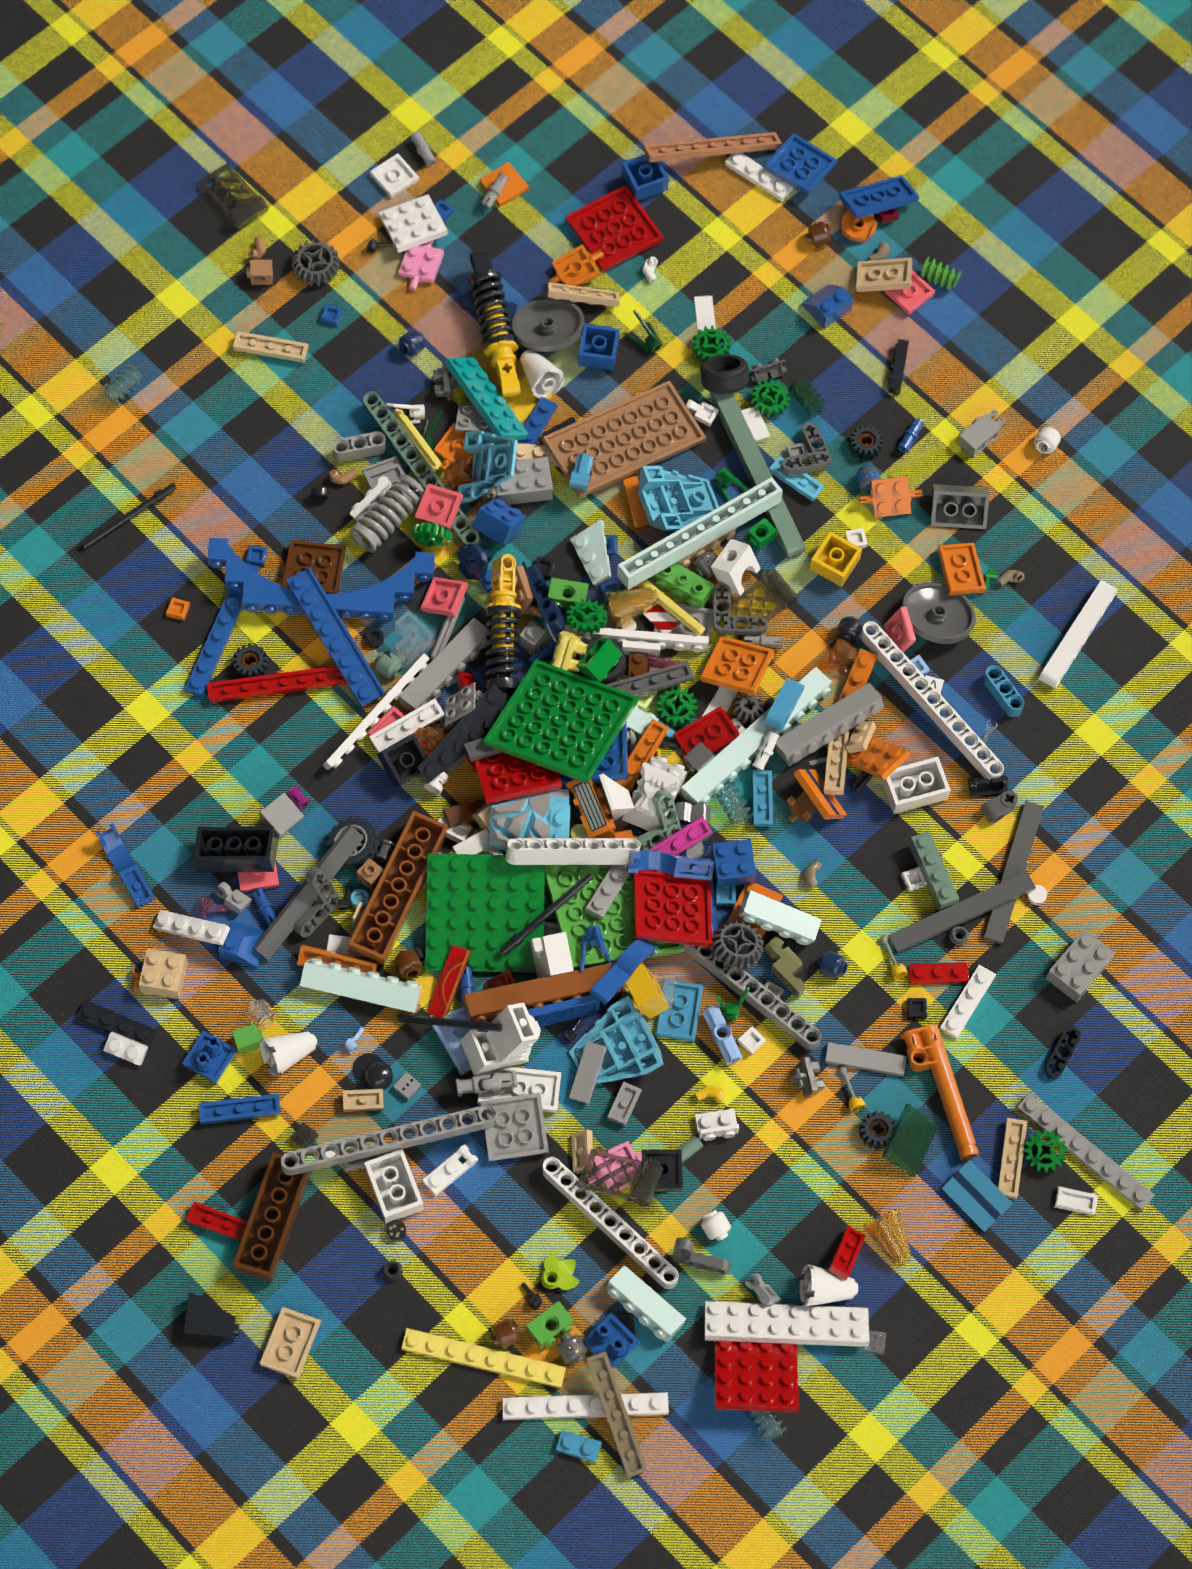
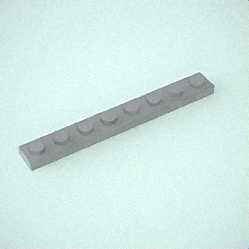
(1086, 1152)

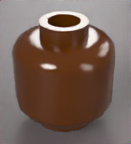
(819, 234)
(408, 964)
(506, 1333)

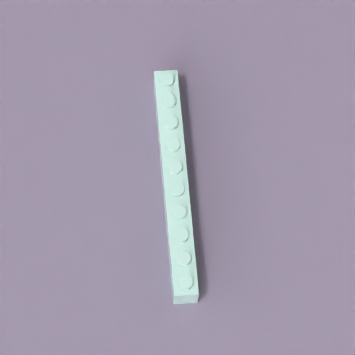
(699, 533)
(746, 746)

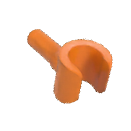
(136, 980)

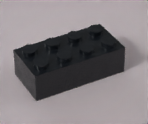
(235, 849)

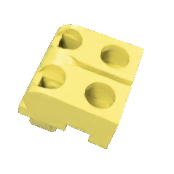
(566, 651)

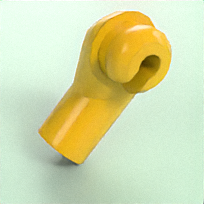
(711, 1091)

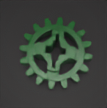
(711, 343)
(770, 398)
(431, 534)
(586, 616)
(686, 708)
(1037, 1142)

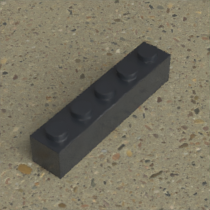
(898, 366)

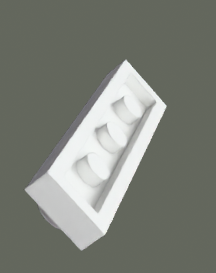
(758, 175)
(407, 725)
(191, 927)
(967, 1001)

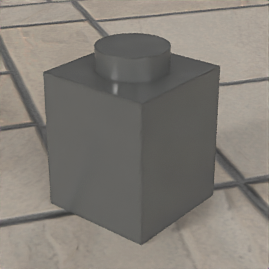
(698, 758)

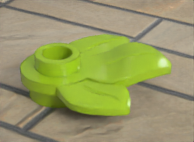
(561, 1271)

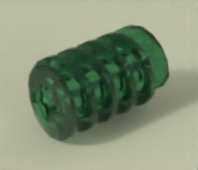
(806, 397)

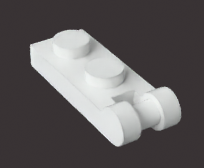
(371, 497)
(450, 1170)

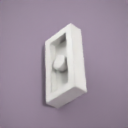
(125, 1048)

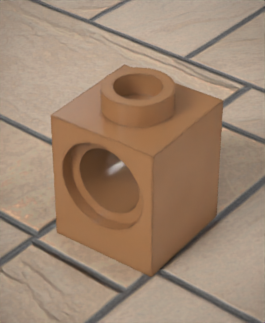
(260, 272)
(369, 874)

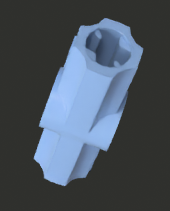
(718, 1024)

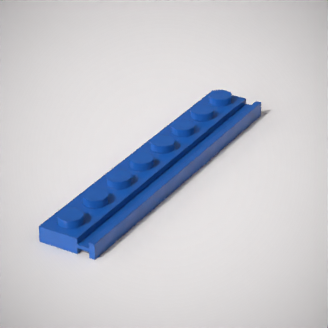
(335, 637)

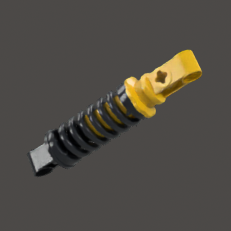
(494, 321)
(501, 628)

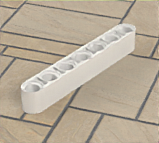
(1078, 634)
(571, 851)

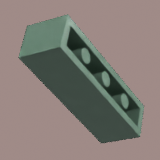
(933, 870)

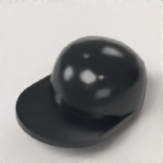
(373, 1071)

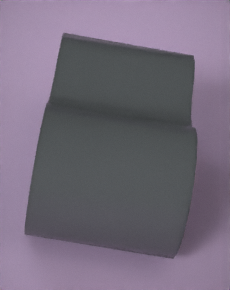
(690, 812)

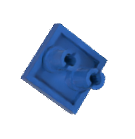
(209, 1057)
(612, 1338)

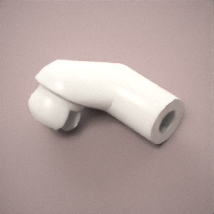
(649, 268)

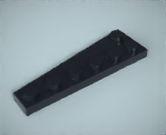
(468, 729)

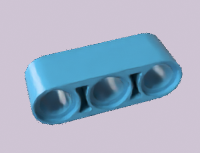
(1004, 699)
(784, 704)

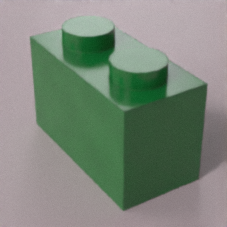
(599, 659)

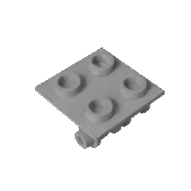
(470, 420)
(461, 703)

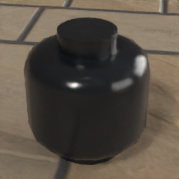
(849, 629)

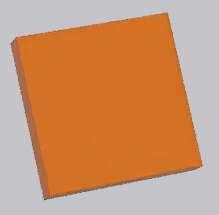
(512, 189)

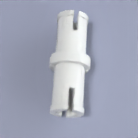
(765, 750)

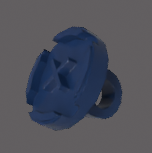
(473, 561)

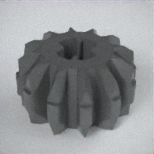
(741, 708)

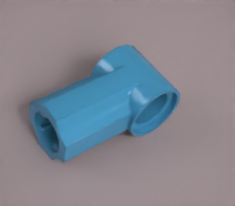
(580, 475)

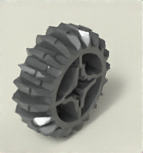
(318, 268)
(725, 945)

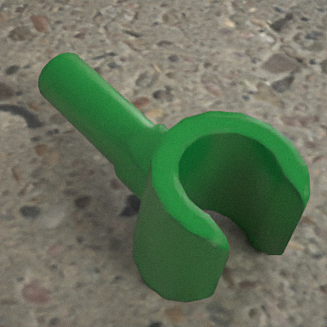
(990, 575)

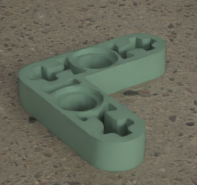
(665, 824)

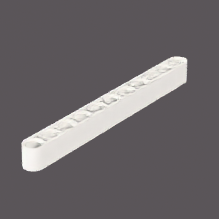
(930, 693)

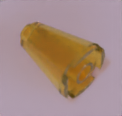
(630, 603)
(891, 1236)

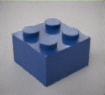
(644, 177)
(598, 347)
(499, 521)
(733, 863)

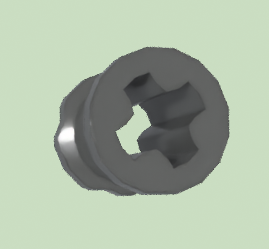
(385, 851)

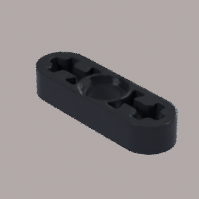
(1073, 1044)

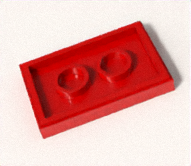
(712, 730)

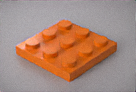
(737, 665)

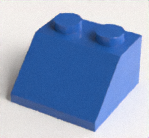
(829, 304)

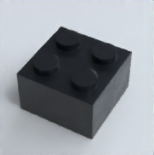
(401, 760)

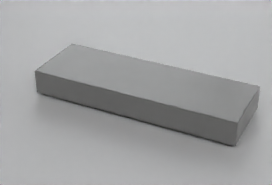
(587, 1072)

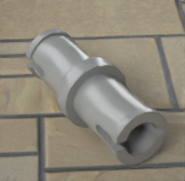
(423, 149)
(494, 190)
(765, 641)

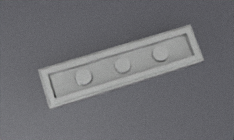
(865, 1059)

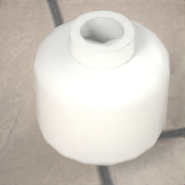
(1047, 440)
(715, 1225)

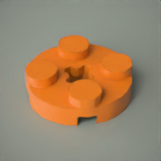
(858, 234)

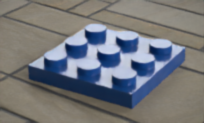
(800, 164)

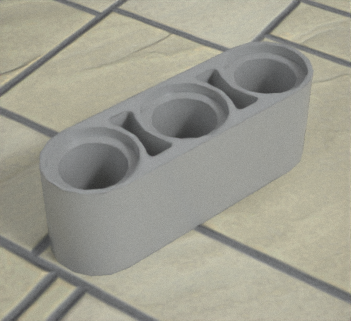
(366, 440)

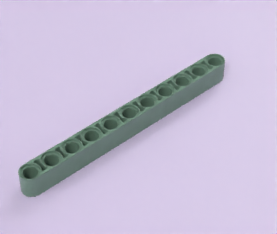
(416, 463)
(757, 470)

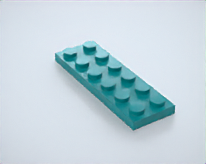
(486, 397)

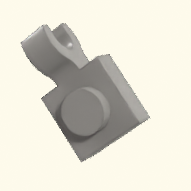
(234, 900)
(765, 1293)

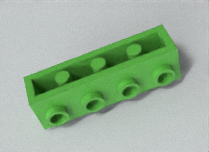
(684, 584)

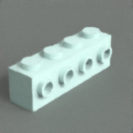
(779, 918)
(645, 1304)

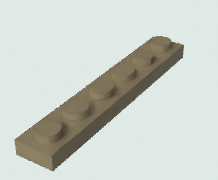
(616, 1414)

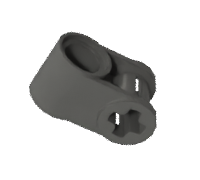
(997, 808)

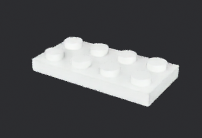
(528, 1082)

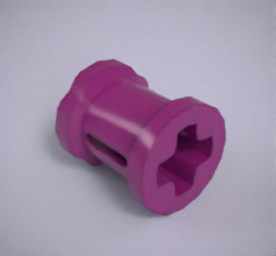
(298, 798)

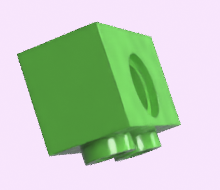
(561, 587)
(555, 1314)

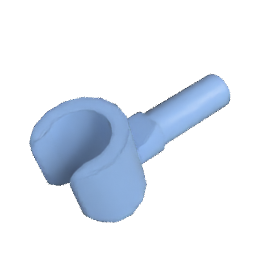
(350, 1045)

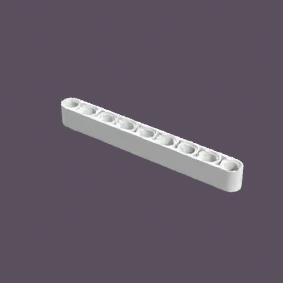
(614, 1231)

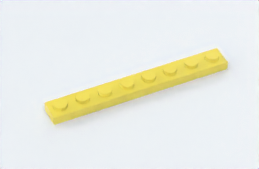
(483, 1358)

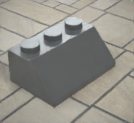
(959, 506)

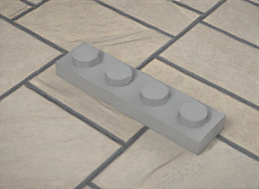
(608, 891)

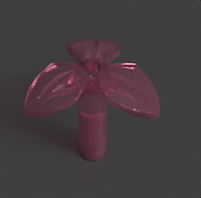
(206, 906)

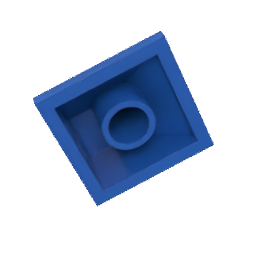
(240, 944)

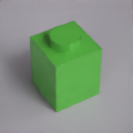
(247, 1038)

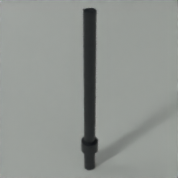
(158, 496)
(517, 939)
(480, 1026)

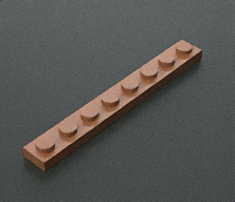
(712, 147)

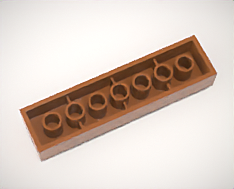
(397, 889)
(534, 993)

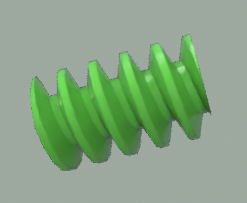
(940, 274)

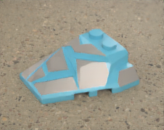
(530, 817)

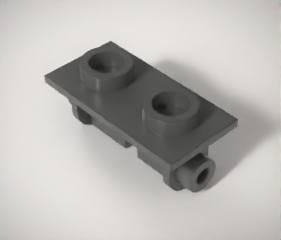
(774, 368)

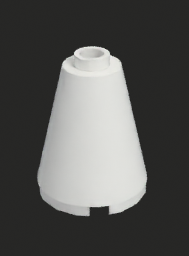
(541, 374)
(286, 1050)
(825, 1287)

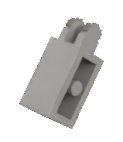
(980, 433)

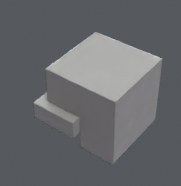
(281, 815)

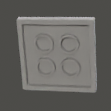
(517, 1128)

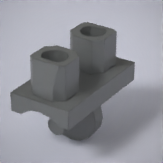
(445, 389)
(805, 1077)

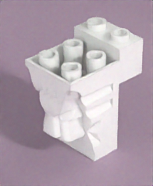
(655, 776)
(502, 1048)

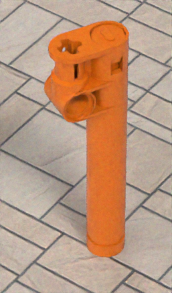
(928, 1045)

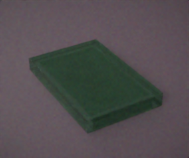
(910, 1140)

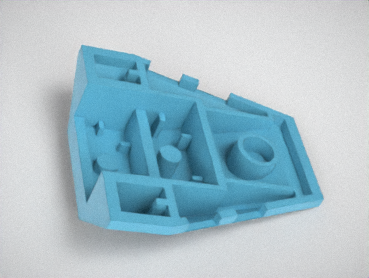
(491, 465)
(674, 499)
(628, 1041)

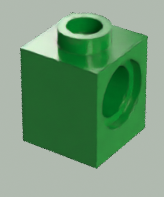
(764, 528)

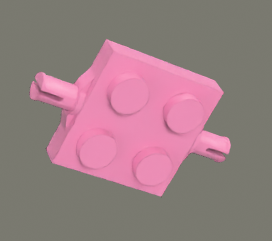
(421, 264)
(623, 1150)

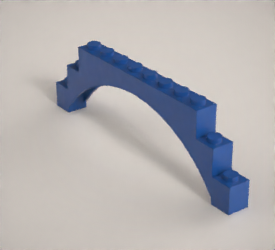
(366, 603)

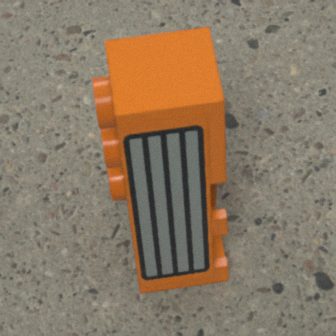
(592, 809)

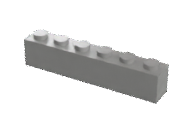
(445, 666)
(829, 724)

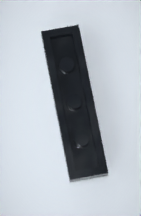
(114, 1022)

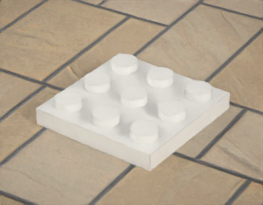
(413, 223)

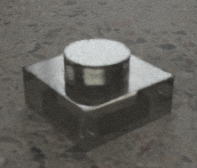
(304, 1136)

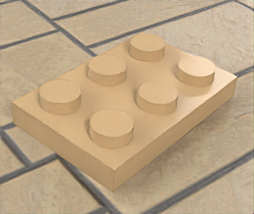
(884, 274)
(290, 1343)

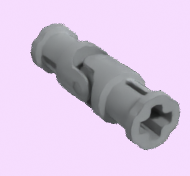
(489, 1082)

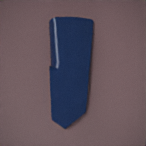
(549, 610)

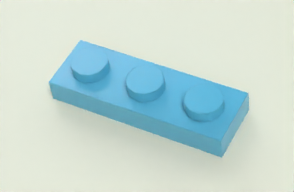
(802, 482)

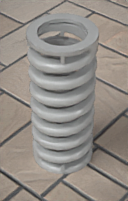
(390, 515)

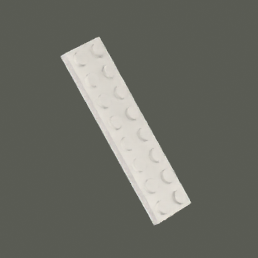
(786, 1324)

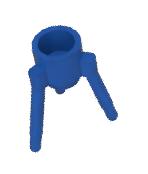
(594, 938)

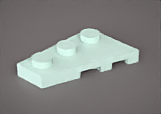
(592, 551)

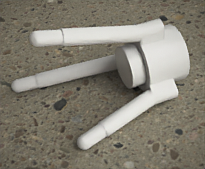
(415, 411)

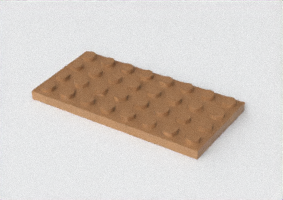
(626, 437)

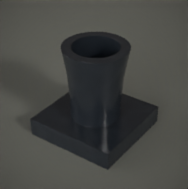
(672, 1169)

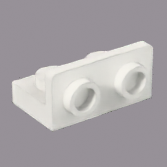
(716, 1124)

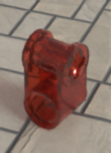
(503, 979)

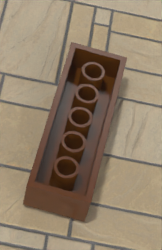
(271, 1221)

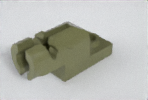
(786, 966)

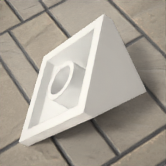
(616, 797)

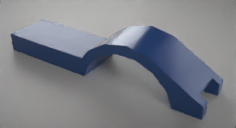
(674, 865)
(125, 866)
(622, 970)

